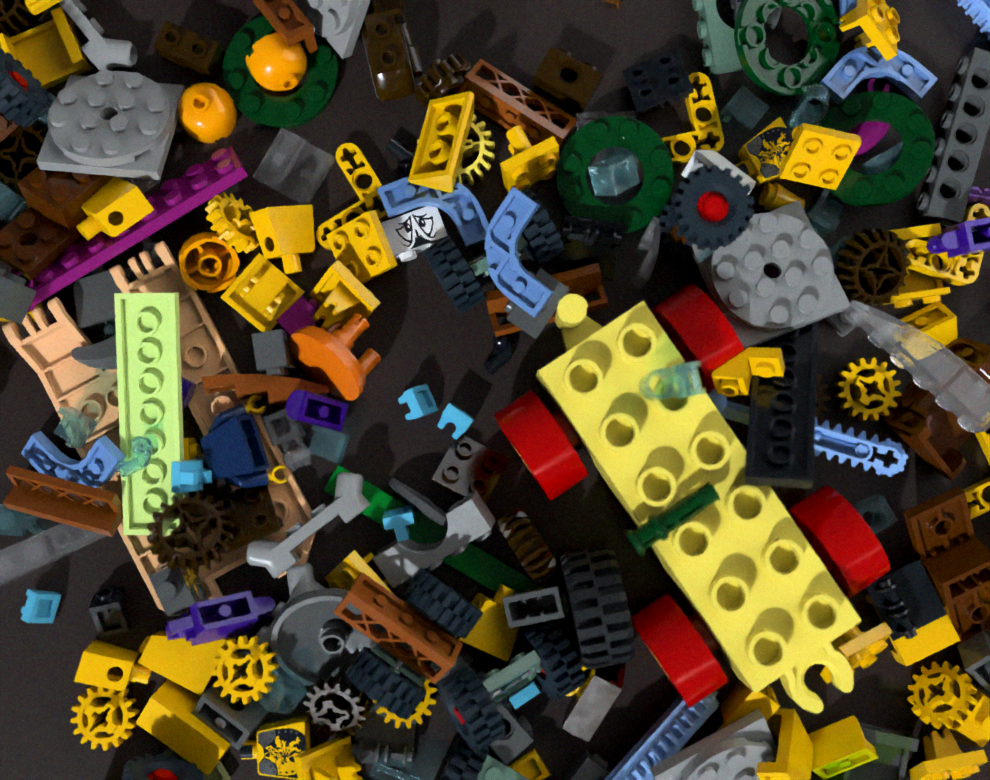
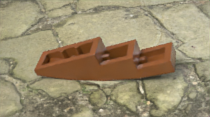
(275, 388)

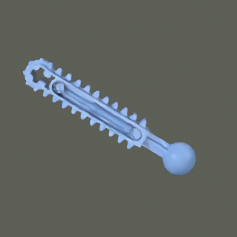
(831, 440)
(664, 738)

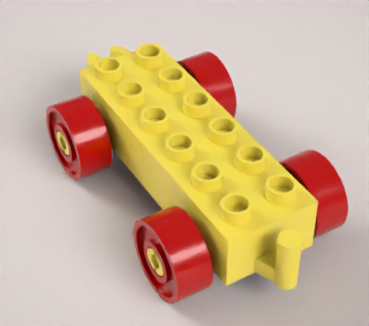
(757, 576)

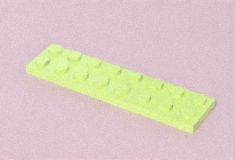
(149, 400)

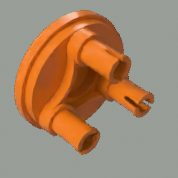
(328, 358)

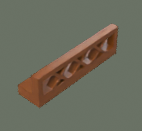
(288, 22)
(513, 110)
(578, 280)
(63, 501)
(402, 625)

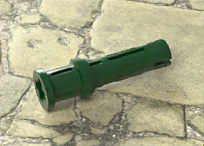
(659, 526)

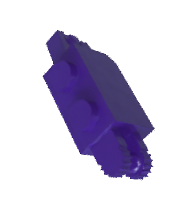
(962, 238)
(220, 618)

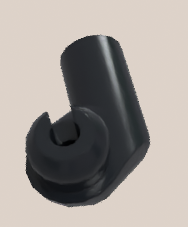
(404, 155)

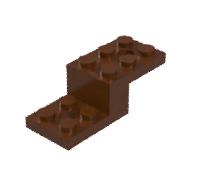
(51, 218)
(953, 560)

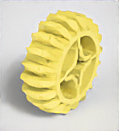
(482, 146)

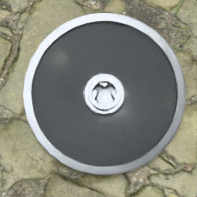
(314, 640)

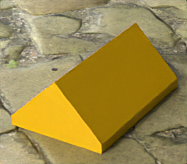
(442, 142)
(170, 721)

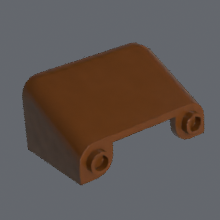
(927, 426)

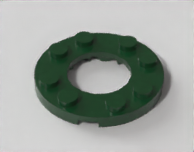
(775, 76)
(278, 111)
(622, 133)
(916, 153)

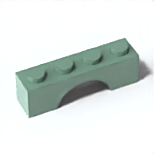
(718, 39)

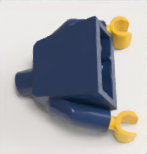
(236, 450)

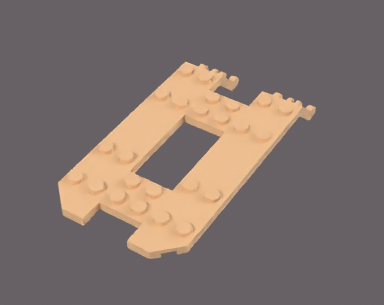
(96, 395)

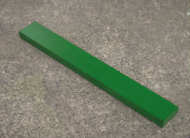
(471, 562)

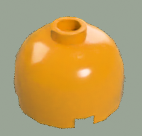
(276, 64)
(207, 112)
(207, 262)

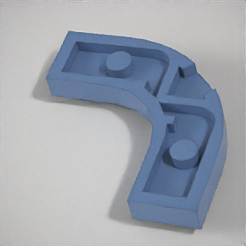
(867, 63)
(460, 206)
(503, 257)
(92, 471)

